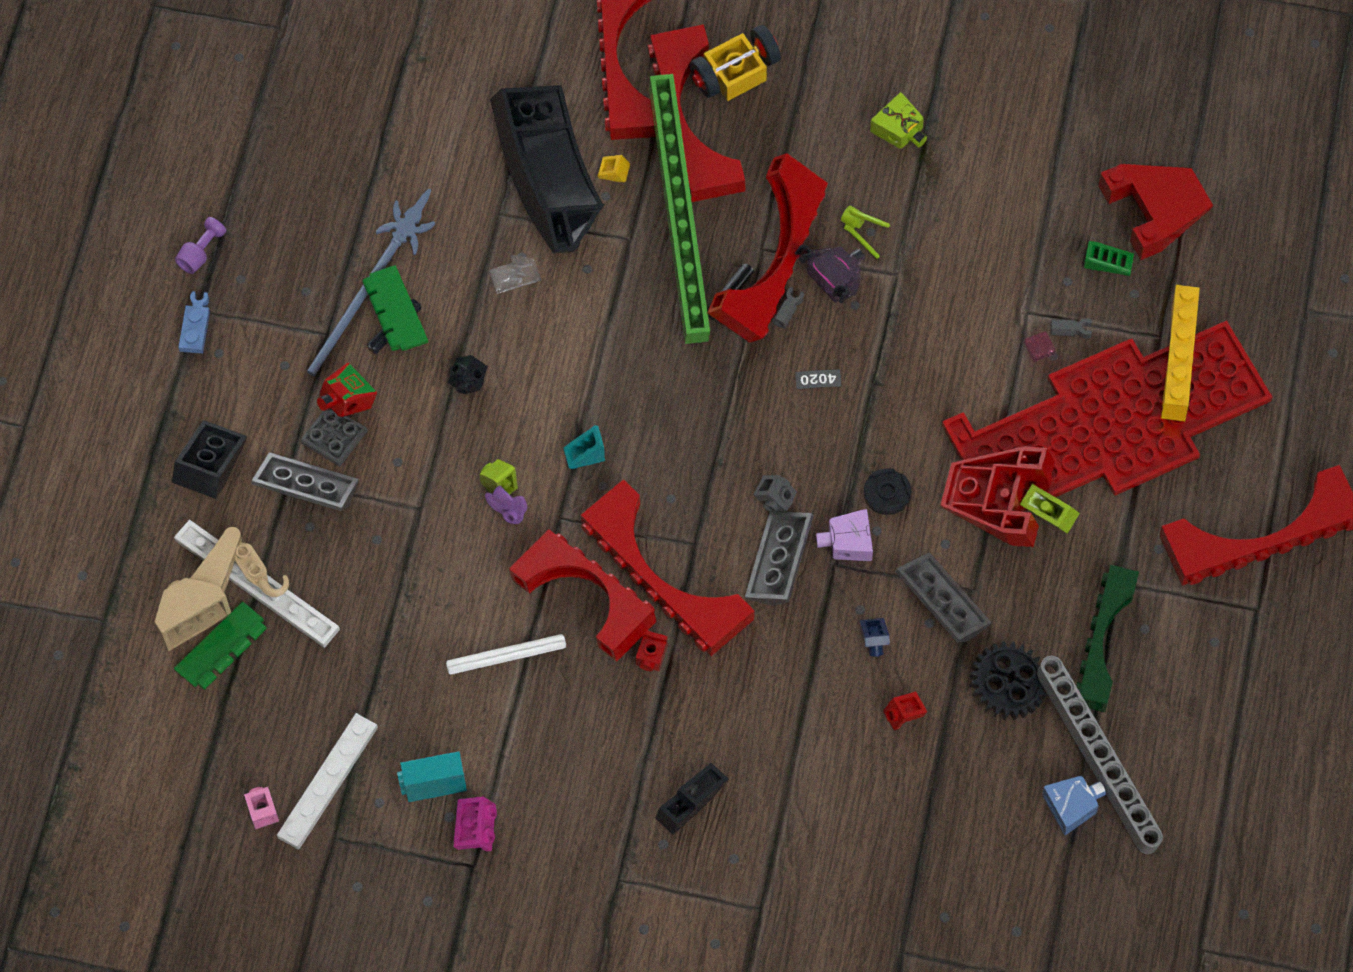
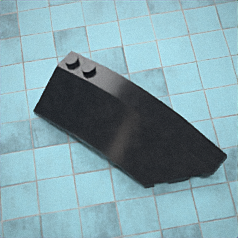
(546, 163)

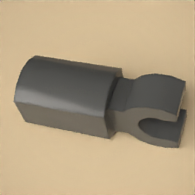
(787, 309)
(1064, 327)

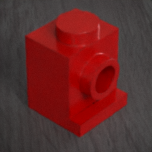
(655, 642)

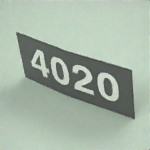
(818, 378)

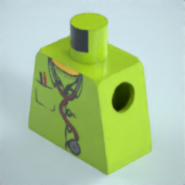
(899, 123)

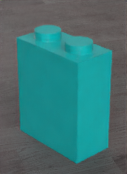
(432, 777)

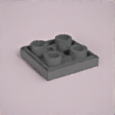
(334, 436)

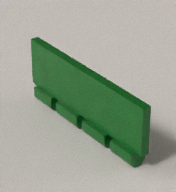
(394, 309)
(214, 650)

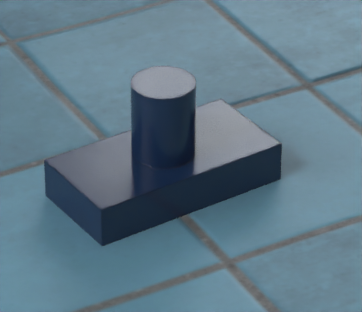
(874, 635)

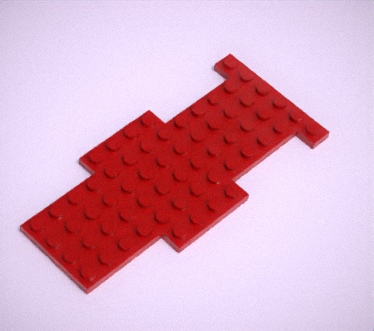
(1111, 412)

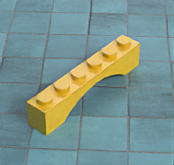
(1180, 353)

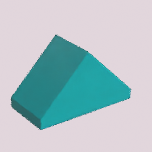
(585, 449)

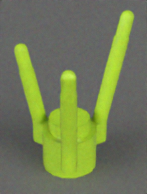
(854, 218)

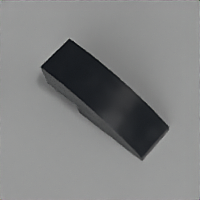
(691, 798)

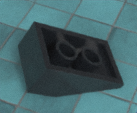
(208, 459)

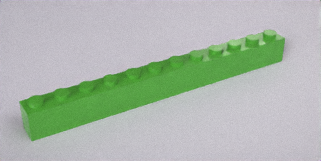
(679, 209)

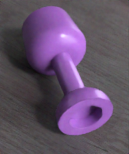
(192, 255)

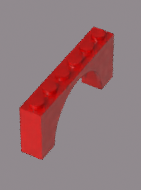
(554, 558)

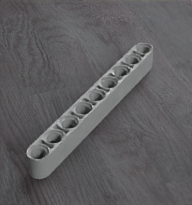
(1099, 766)

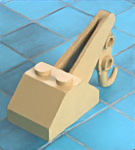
(200, 601)

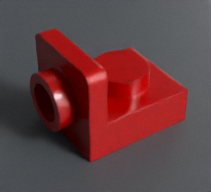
(904, 709)

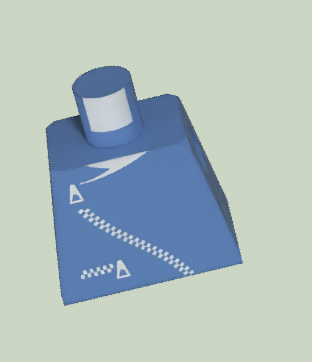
(1072, 801)

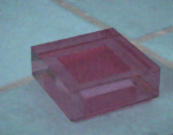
(1039, 346)

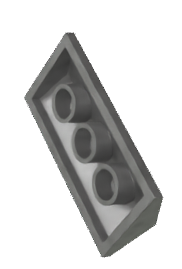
(305, 482)
(779, 557)
(943, 598)

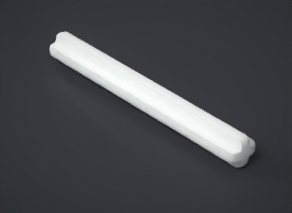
(506, 654)

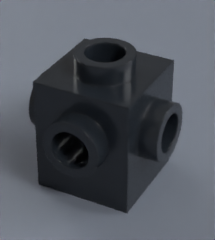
(467, 374)

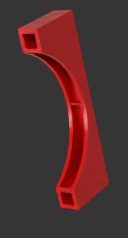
(628, 109)
(708, 171)
(798, 198)
(1201, 554)
(707, 619)

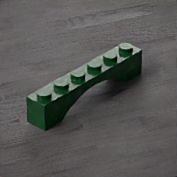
(1118, 594)

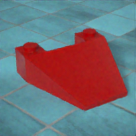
(1167, 197)
(991, 488)

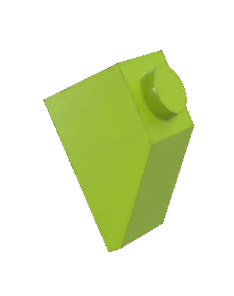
(499, 474)
(1050, 508)

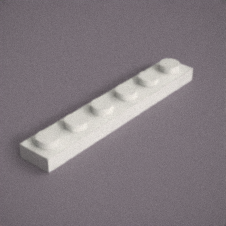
(327, 781)

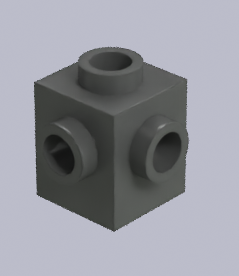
(775, 493)

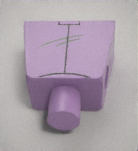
(848, 537)

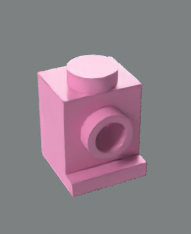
(264, 816)

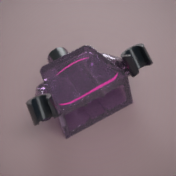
(833, 270)

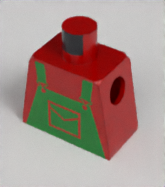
(346, 392)

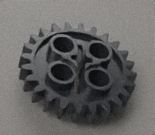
(1001, 699)

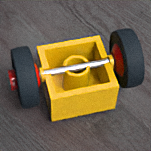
(736, 64)

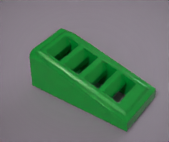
(1100, 265)

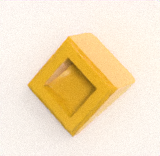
(614, 168)

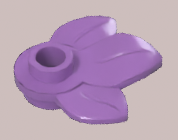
(509, 507)

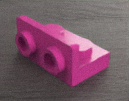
(475, 823)

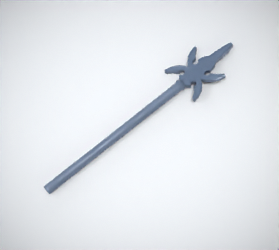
(404, 228)

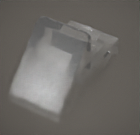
(514, 275)

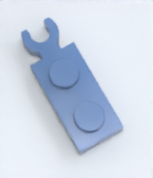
(195, 325)

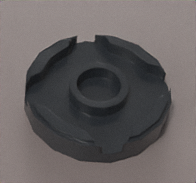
(887, 491)

